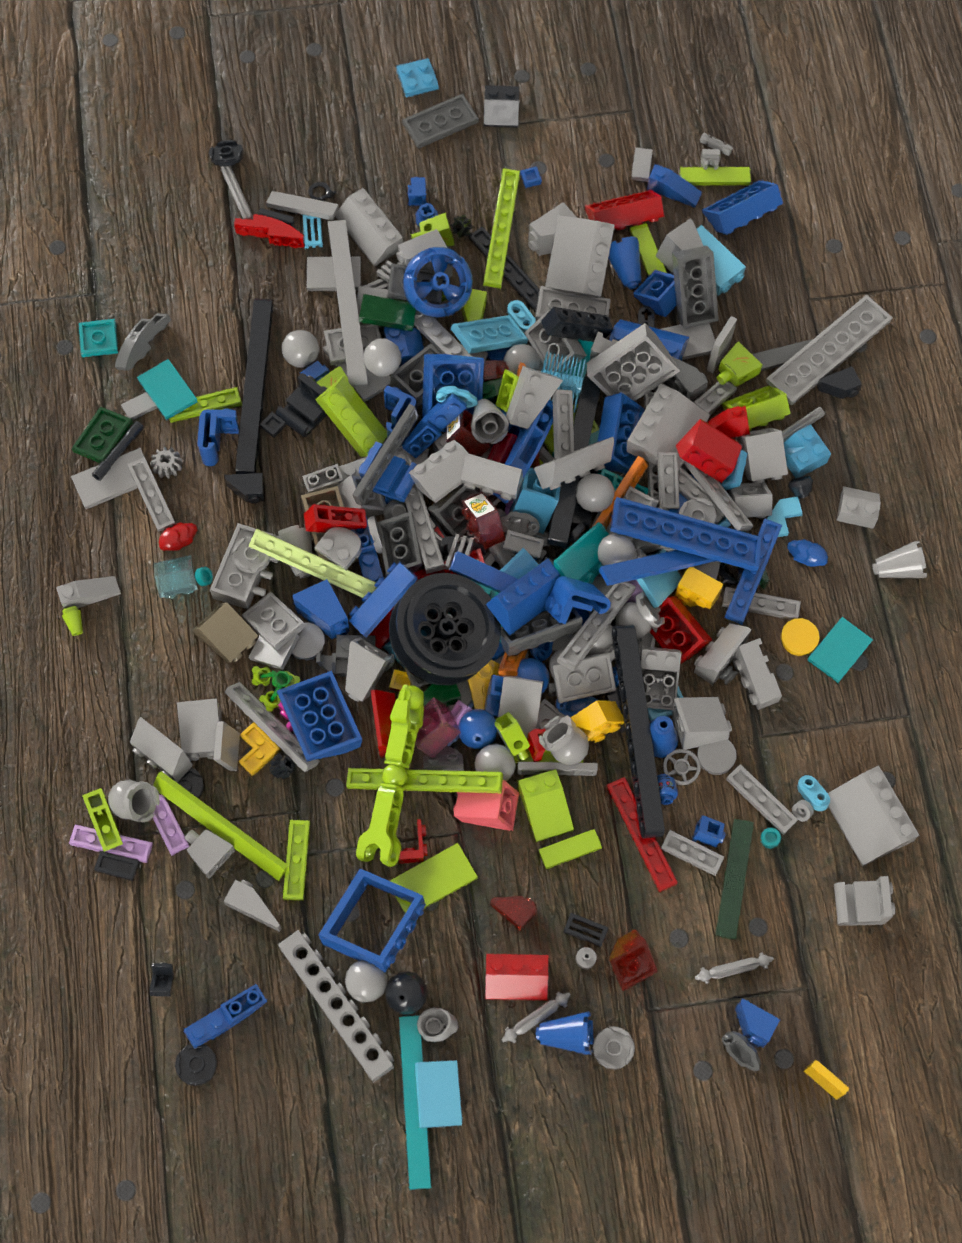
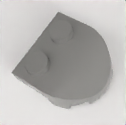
(340, 546)

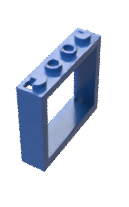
(345, 907)

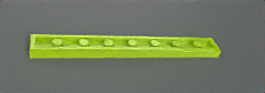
(501, 228)
(430, 780)
(220, 826)

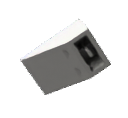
(660, 676)

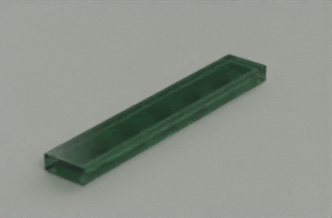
(734, 879)

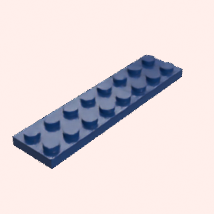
(686, 534)

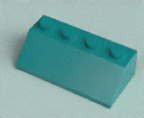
(581, 558)

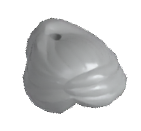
(432, 1024)

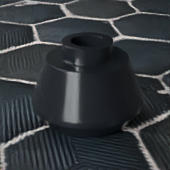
(801, 486)

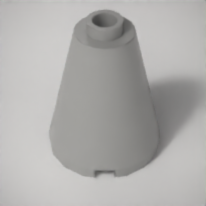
(488, 422)
(300, 538)
(901, 563)

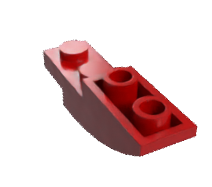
(276, 230)

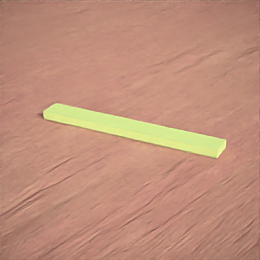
(311, 563)

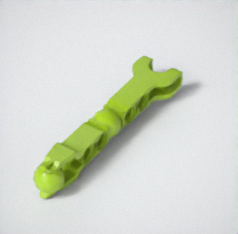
(406, 721)

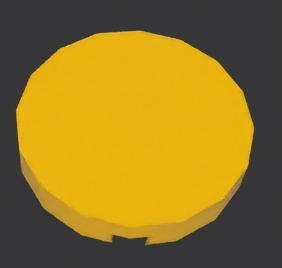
(800, 637)

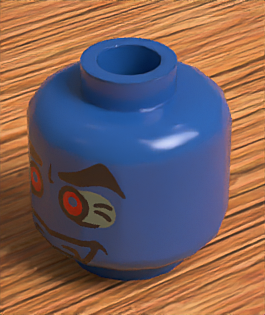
(667, 788)

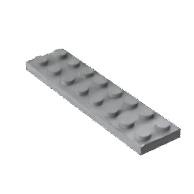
(829, 349)

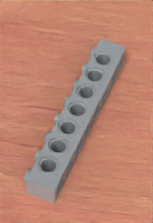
(290, 948)

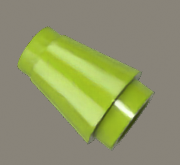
(73, 620)

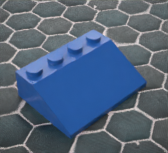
(451, 370)
(320, 717)

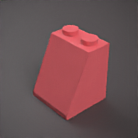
(488, 809)

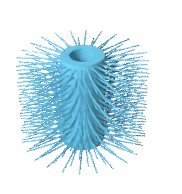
(570, 382)

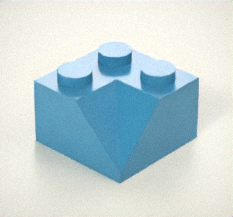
(805, 451)

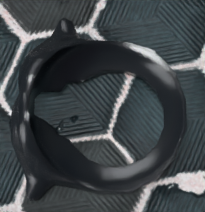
(329, 193)
(727, 578)

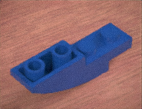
(432, 424)
(368, 558)
(225, 1017)

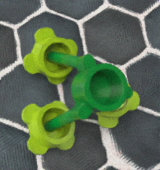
(279, 680)

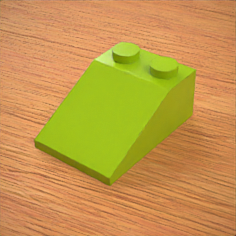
(545, 805)

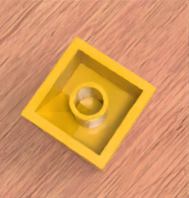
(698, 589)
(599, 719)

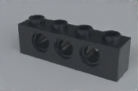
(576, 324)

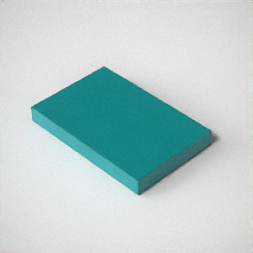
(167, 389)
(840, 649)

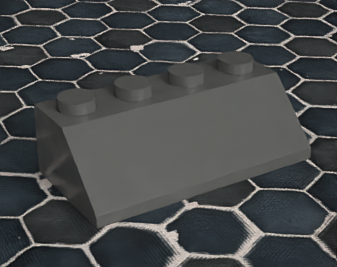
(538, 631)

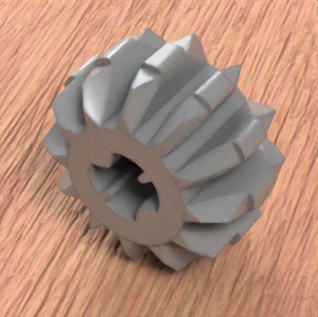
(161, 467)

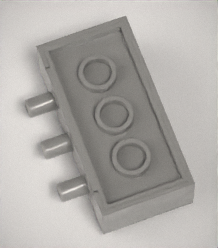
(231, 583)

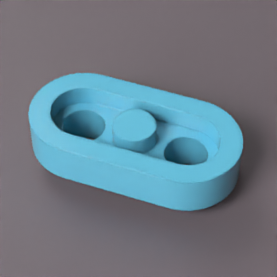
(523, 317)
(812, 792)

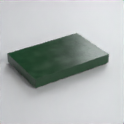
(387, 312)
(102, 435)

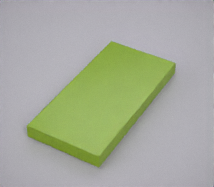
(437, 876)

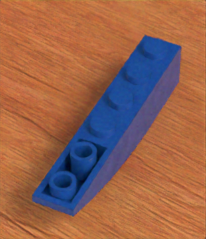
(529, 442)

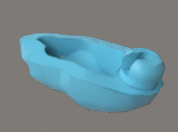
(444, 392)

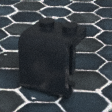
(302, 409)

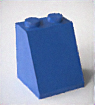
(321, 607)

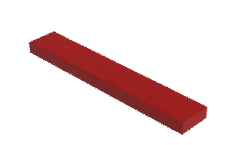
(647, 847)

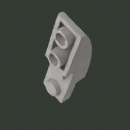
(331, 476)

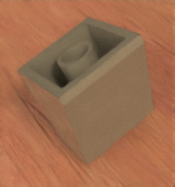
(226, 633)

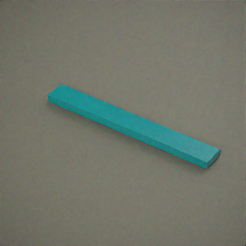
(416, 1137)

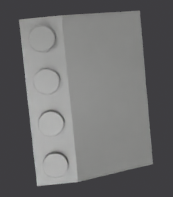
(579, 255)
(633, 365)
(664, 425)
(871, 816)

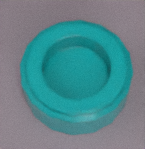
(204, 576)
(770, 837)

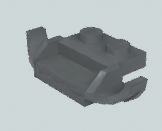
(339, 661)

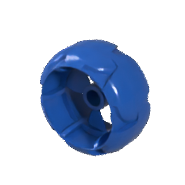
(456, 295)

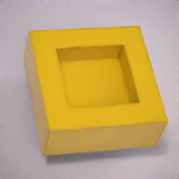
(399, 679)

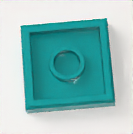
(98, 337)

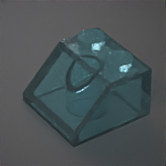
(175, 577)

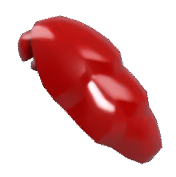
(177, 536)

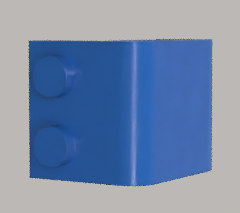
(397, 402)
(211, 426)
(395, 480)
(574, 593)

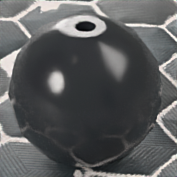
(406, 992)

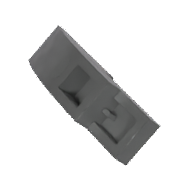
(136, 343)

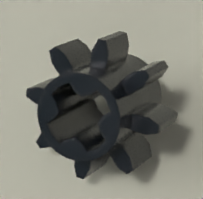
(462, 226)
(281, 766)

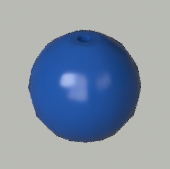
(535, 670)
(477, 729)

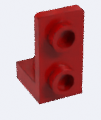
(536, 749)
(410, 855)

